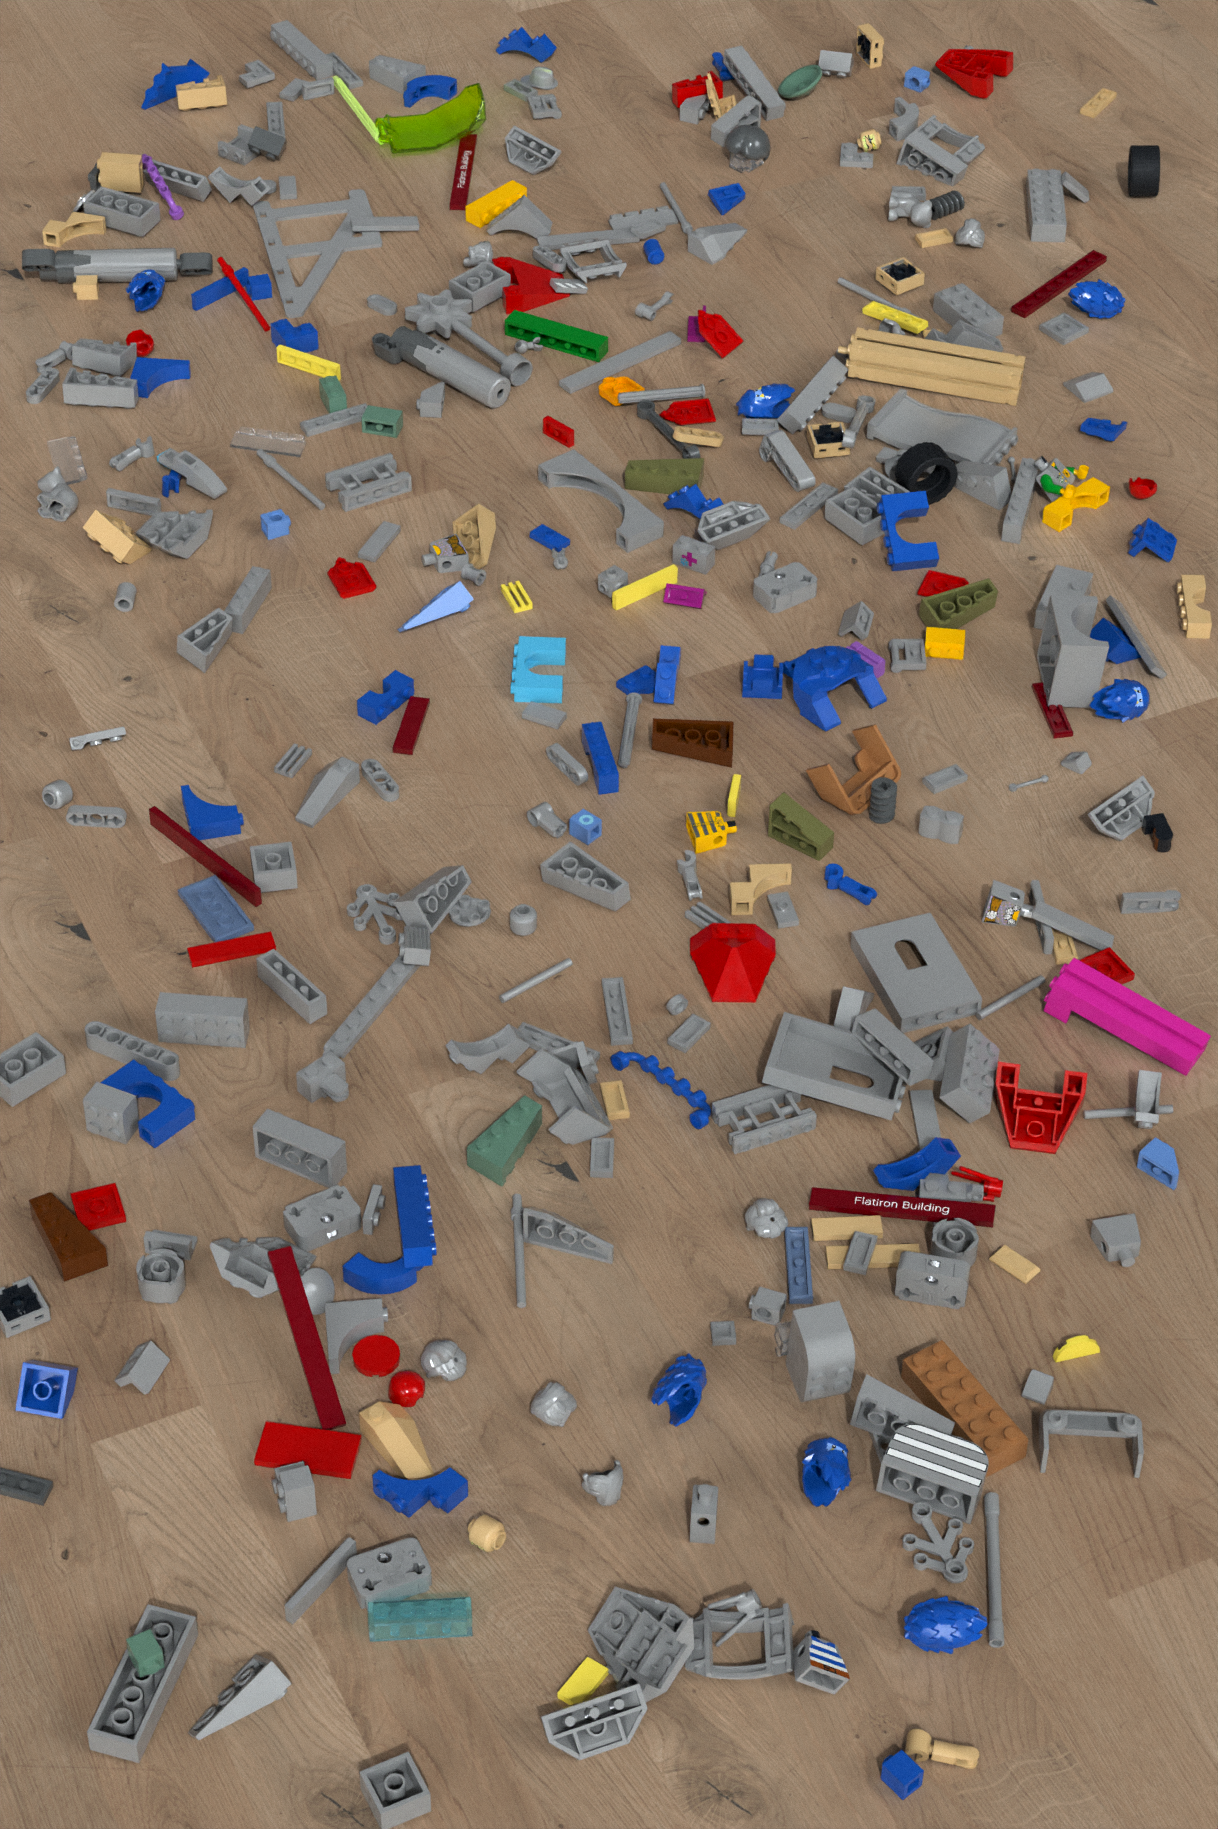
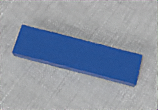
(217, 290)

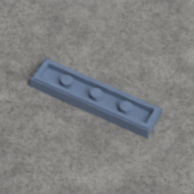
(798, 1265)

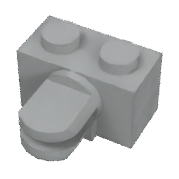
(323, 1079)

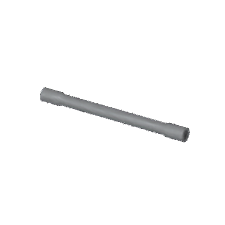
(995, 1625)

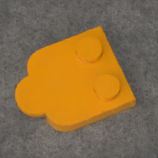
(613, 386)

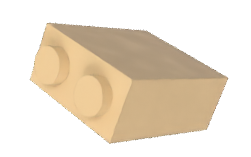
(121, 172)

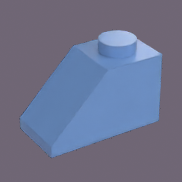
(1159, 1162)

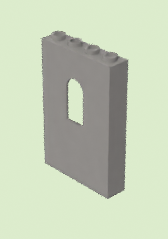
(922, 994)
(809, 1050)

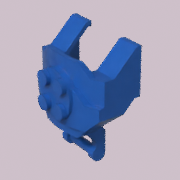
(824, 671)

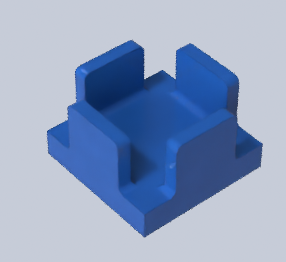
(762, 678)

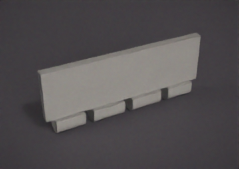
(632, 218)

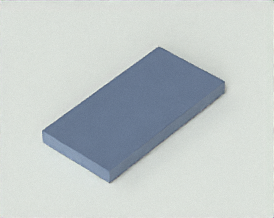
(215, 909)

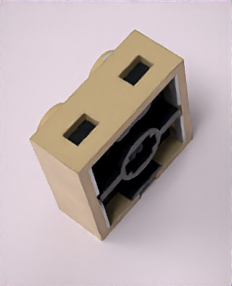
(869, 46)
(900, 276)
(827, 440)

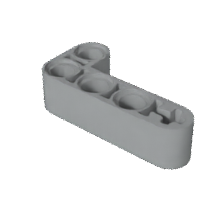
(779, 448)

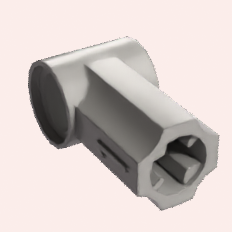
(544, 816)

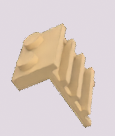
(722, 105)

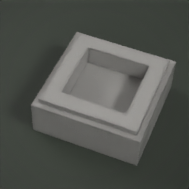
(723, 1333)

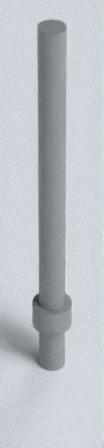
(686, 226)
(871, 296)
(270, 461)
(517, 1218)

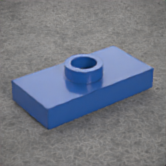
(549, 538)

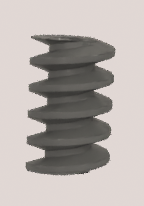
(946, 204)
(883, 800)

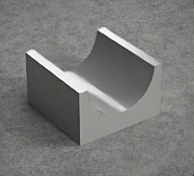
(1066, 655)

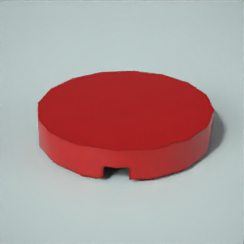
(376, 1355)

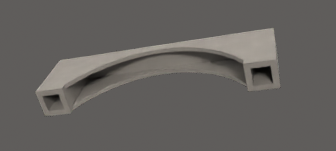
(574, 471)

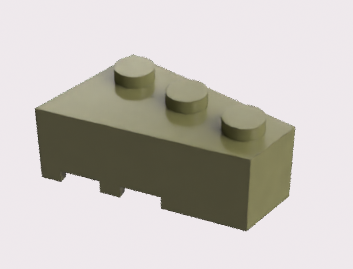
(798, 828)

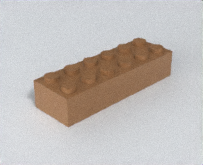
(955, 1393)

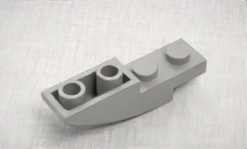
(195, 470)

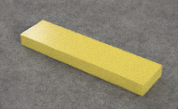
(904, 319)
(307, 362)
(644, 587)

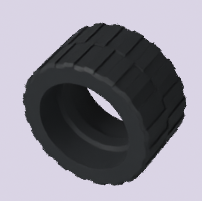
(1143, 170)
(920, 458)

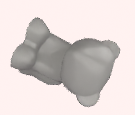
(907, 205)
(56, 498)

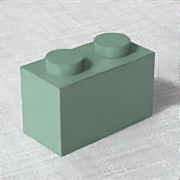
(332, 394)
(382, 421)

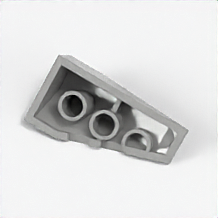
(255, 1686)

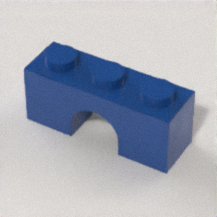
(396, 690)

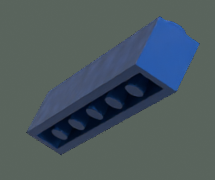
(414, 1216)

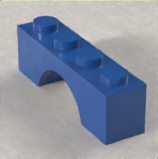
(604, 767)

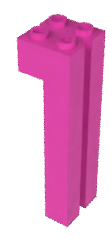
(1125, 1015)

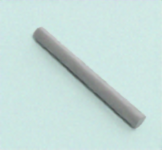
(535, 980)
(1010, 997)
(1120, 1112)

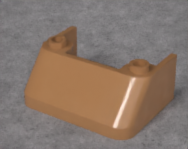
(873, 762)

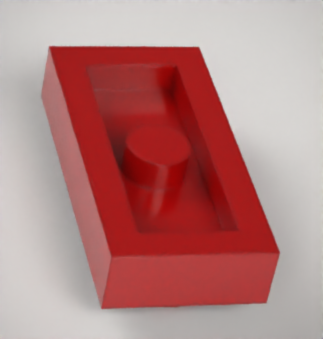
(558, 431)

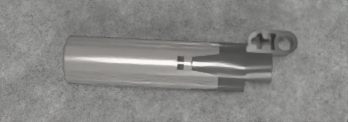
(443, 364)

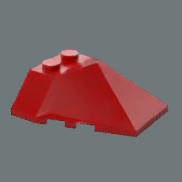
(733, 960)

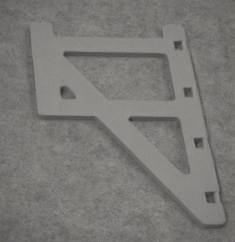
(329, 250)

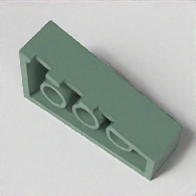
(504, 1141)

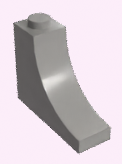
(523, 217)
(851, 1004)
(349, 1323)

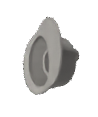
(541, 78)

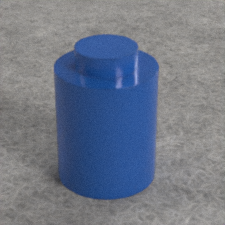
(653, 251)

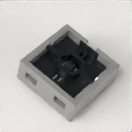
(22, 1307)

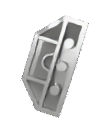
(529, 151)
(731, 523)
(1125, 810)
(596, 1722)

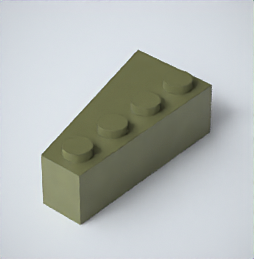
(663, 474)

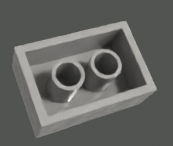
(480, 284)
(854, 515)
(29, 1068)

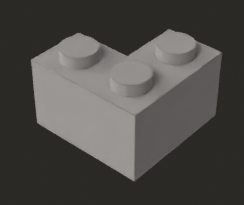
(295, 1491)

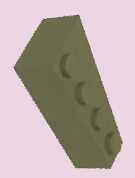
(959, 605)

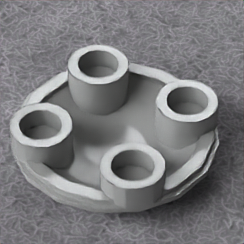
(470, 911)
(318, 1289)

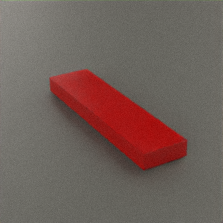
(231, 949)

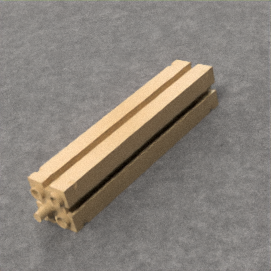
(934, 366)

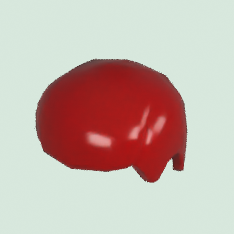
(143, 342)
(1142, 488)
(406, 1388)

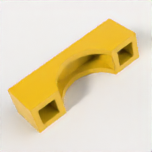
(1088, 494)

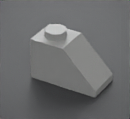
(432, 401)

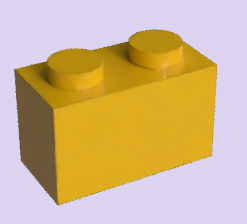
(944, 643)

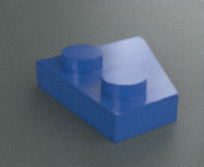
(726, 197)
(1103, 428)
(640, 681)

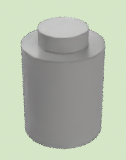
(125, 597)

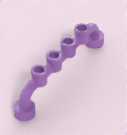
(175, 211)

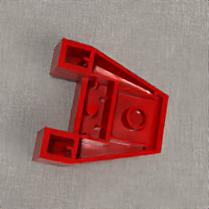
(975, 68)
(530, 286)
(1037, 1118)

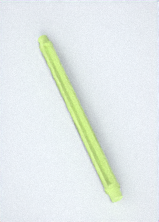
(357, 108)

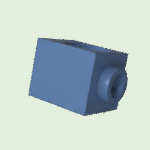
(917, 79)
(275, 524)

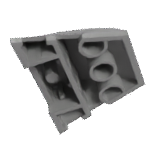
(176, 532)

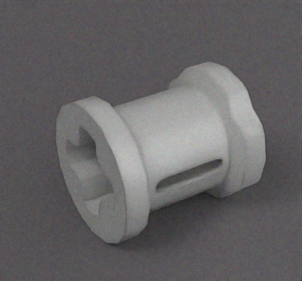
(473, 574)

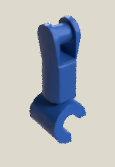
(724, 73)
(171, 482)
(835, 880)

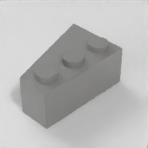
(394, 72)

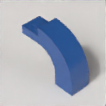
(429, 86)
(378, 1277)

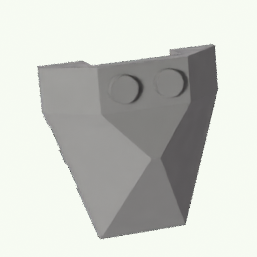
(248, 1264)
(642, 1640)

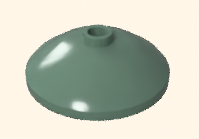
(800, 82)

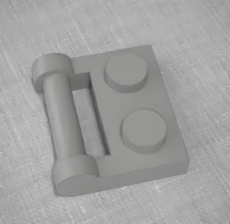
(539, 107)
(914, 654)

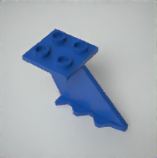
(165, 82)

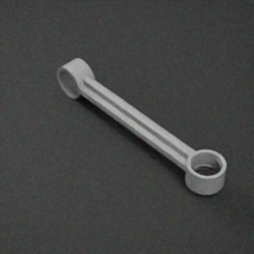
(864, 405)

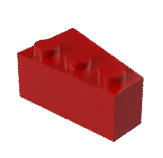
(696, 87)

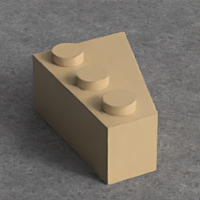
(201, 94)

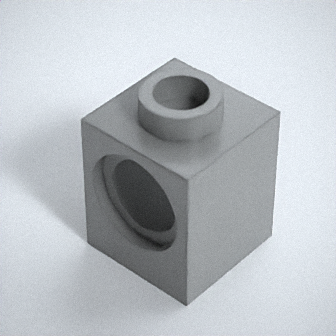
(768, 1306)

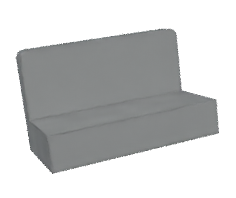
(857, 619)
(180, 1243)
(143, 1367)

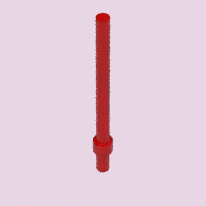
(229, 272)

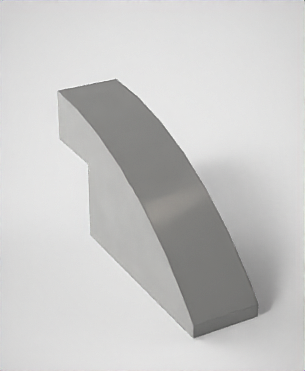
(967, 335)

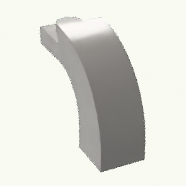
(906, 122)

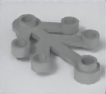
(368, 894)
(939, 1546)

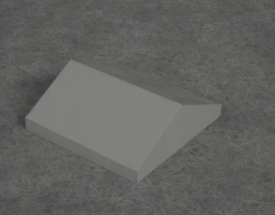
(1089, 386)

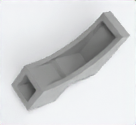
(231, 187)
(479, 1055)
(1147, 1099)

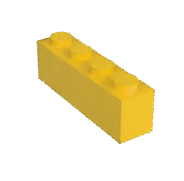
(492, 204)

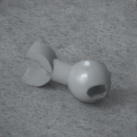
(522, 346)
(560, 560)

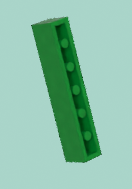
(556, 335)

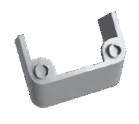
(570, 1096)
(1090, 1424)

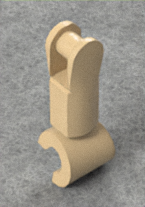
(920, 1743)

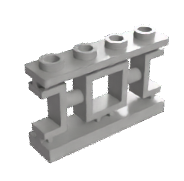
(355, 494)
(756, 1103)

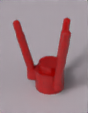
(992, 1185)

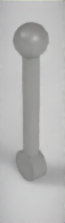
(1011, 460)
(1013, 787)

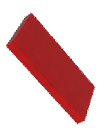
(322, 1450)

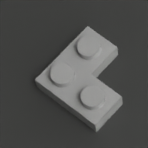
(257, 74)
(850, 157)

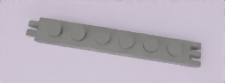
(369, 1008)

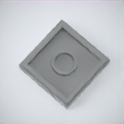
(1063, 328)

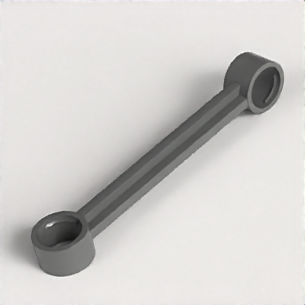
(646, 410)

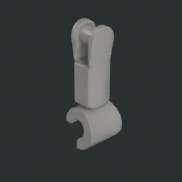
(55, 357)
(132, 454)
(689, 871)

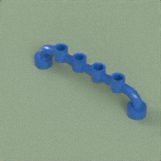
(682, 1087)

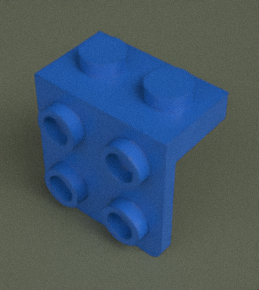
(1154, 538)

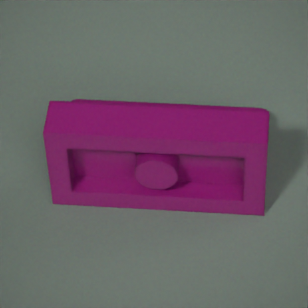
(693, 329)
(684, 596)

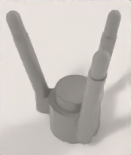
(746, 1603)

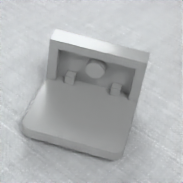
(578, 1056)

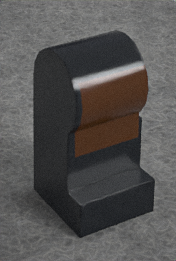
(1159, 830)

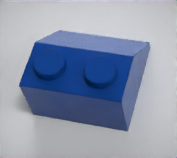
(1120, 646)
(45, 1388)

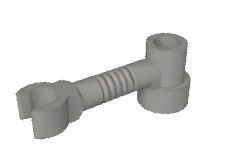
(649, 312)

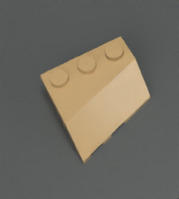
(116, 537)

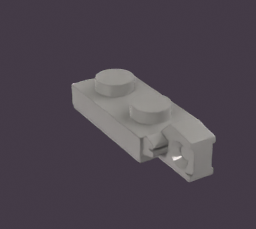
(96, 738)
(950, 1190)

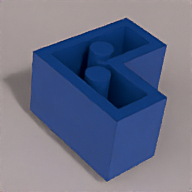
(301, 338)

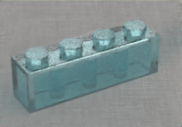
(420, 1619)

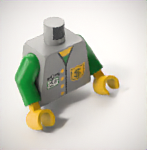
(1057, 478)

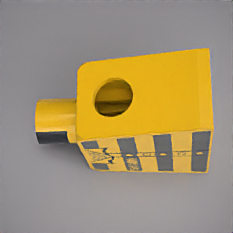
(708, 830)

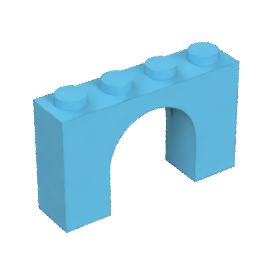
(535, 652)

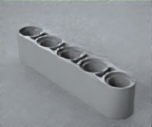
(127, 1047)

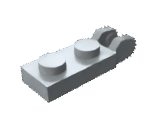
(1149, 902)

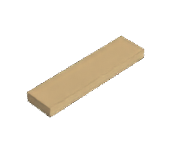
(883, 1256)

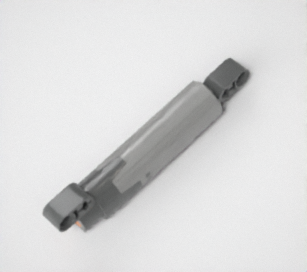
(114, 264)

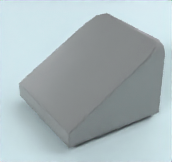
(1077, 762)
(1038, 1386)

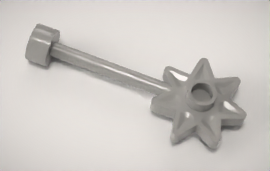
(443, 314)

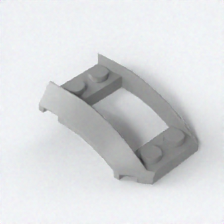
(969, 146)
(611, 266)
(778, 1643)

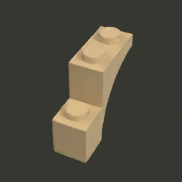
(78, 224)
(761, 878)

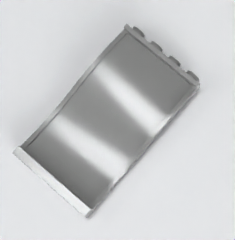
(962, 436)

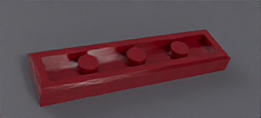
(1053, 714)
(411, 725)

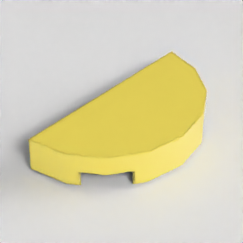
(1076, 1347)

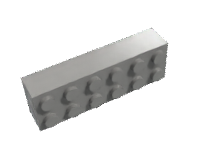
(1046, 205)
(135, 1703)

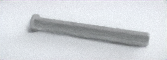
(662, 394)
(633, 701)

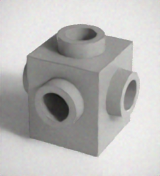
(612, 580)

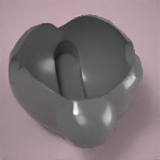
(750, 141)

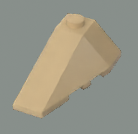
(476, 533)
(396, 1439)

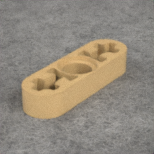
(698, 436)

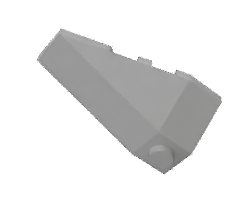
(713, 242)
(327, 790)
(557, 1233)

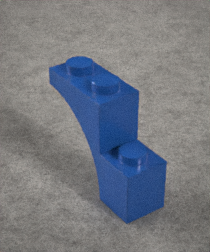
(538, 47)
(691, 500)
(667, 674)
(906, 1174)
(408, 1496)

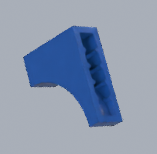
(155, 372)
(209, 820)

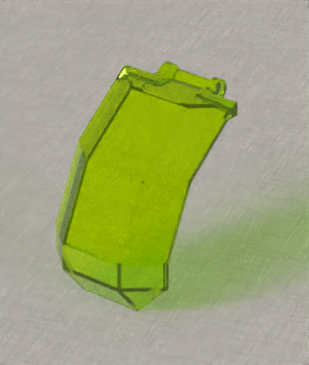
(436, 128)

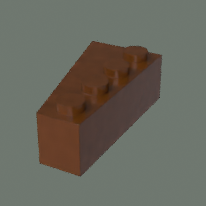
(695, 739)
(66, 1238)

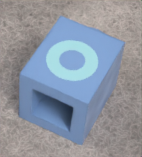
(585, 826)

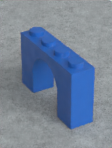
(903, 554)
(169, 1117)

